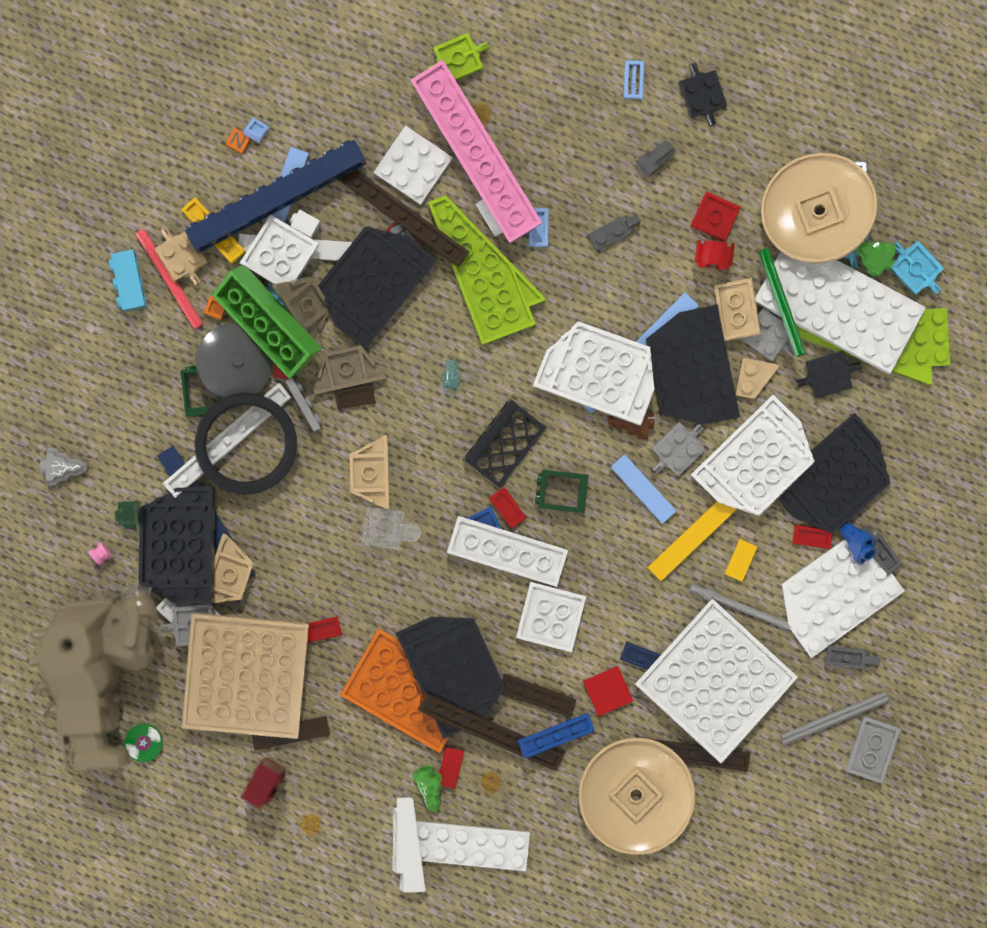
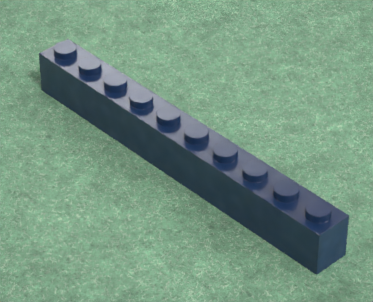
(276, 196)

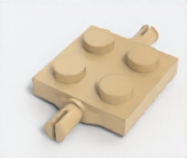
(180, 257)

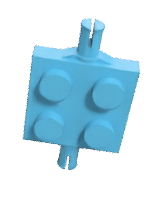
(916, 268)

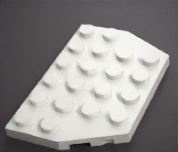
(599, 372)
(757, 460)
(835, 597)

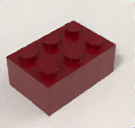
(262, 783)

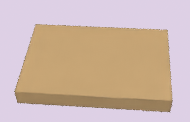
(738, 309)

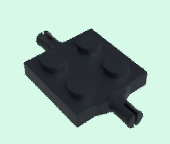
(702, 94)
(828, 374)

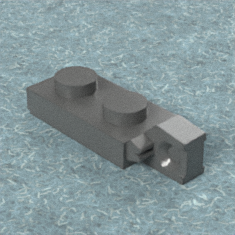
(613, 231)
(884, 554)
(850, 657)

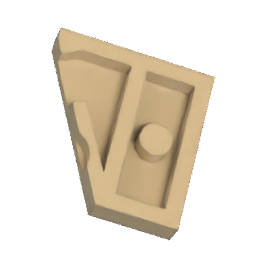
(753, 377)

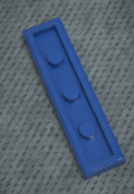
(555, 735)

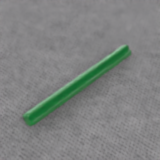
(782, 302)

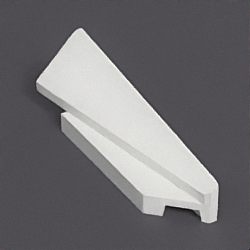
(406, 847)

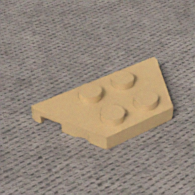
(371, 473)
(231, 571)

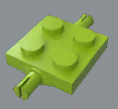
(460, 56)

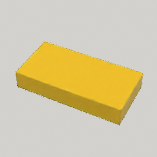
(740, 560)

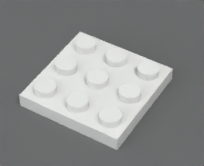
(413, 165)
(279, 252)
(551, 617)

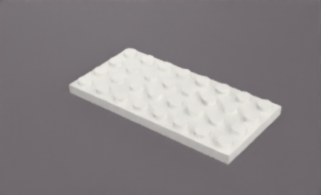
(845, 309)

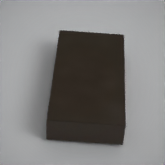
(354, 396)

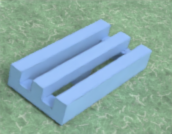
(633, 96)

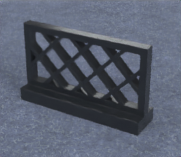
(490, 434)

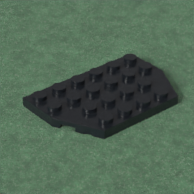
(373, 282)
(693, 368)
(841, 480)
(179, 545)
(452, 664)

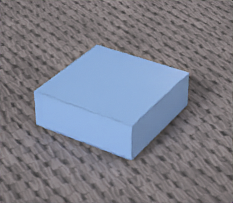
(256, 130)

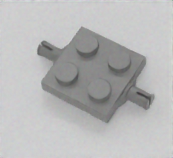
(772, 337)
(678, 448)
(182, 622)

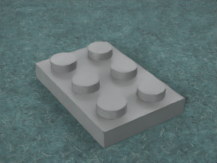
(872, 749)

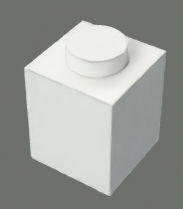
(305, 223)

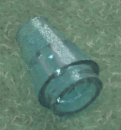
(451, 375)

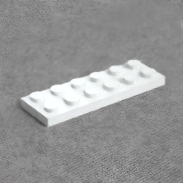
(507, 551)
(473, 845)

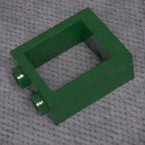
(189, 411)
(581, 501)

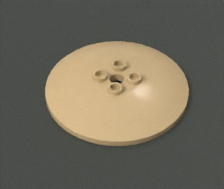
(812, 183)
(638, 824)

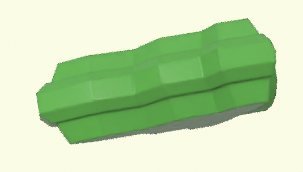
(877, 256)
(429, 786)

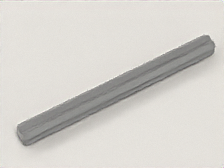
(834, 718)

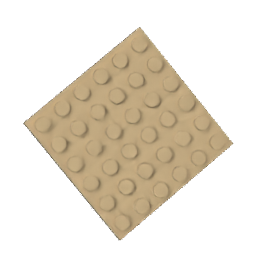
(245, 675)

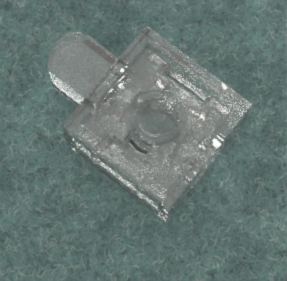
(387, 528)

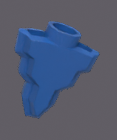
(859, 543)

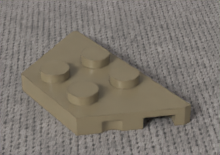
(304, 302)
(346, 369)

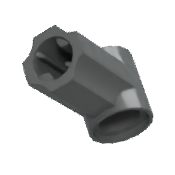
(651, 161)

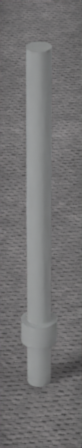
(709, 594)

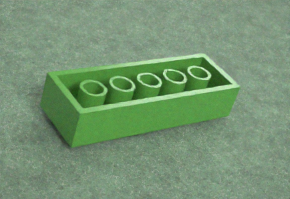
(266, 321)

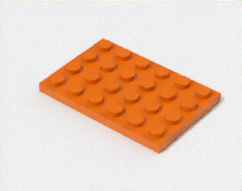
(390, 691)

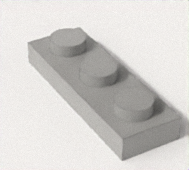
(305, 404)

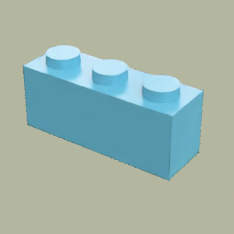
(128, 280)

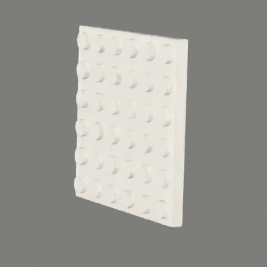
(716, 680)

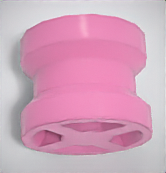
(100, 554)

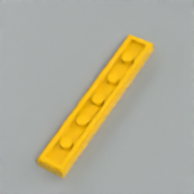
(690, 539)

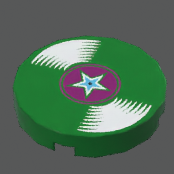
(144, 742)

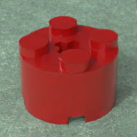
(715, 254)

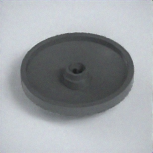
(231, 362)

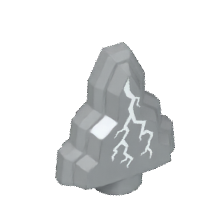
(60, 467)

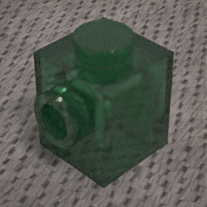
(128, 514)

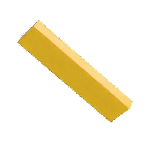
(230, 247)

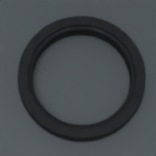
(272, 478)

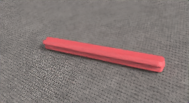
(173, 286)

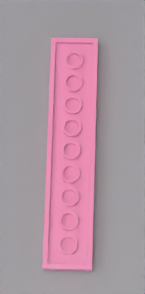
(476, 151)

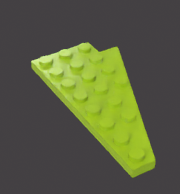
(490, 283)
(925, 348)

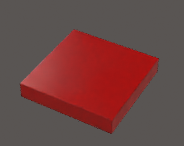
(715, 216)
(608, 690)

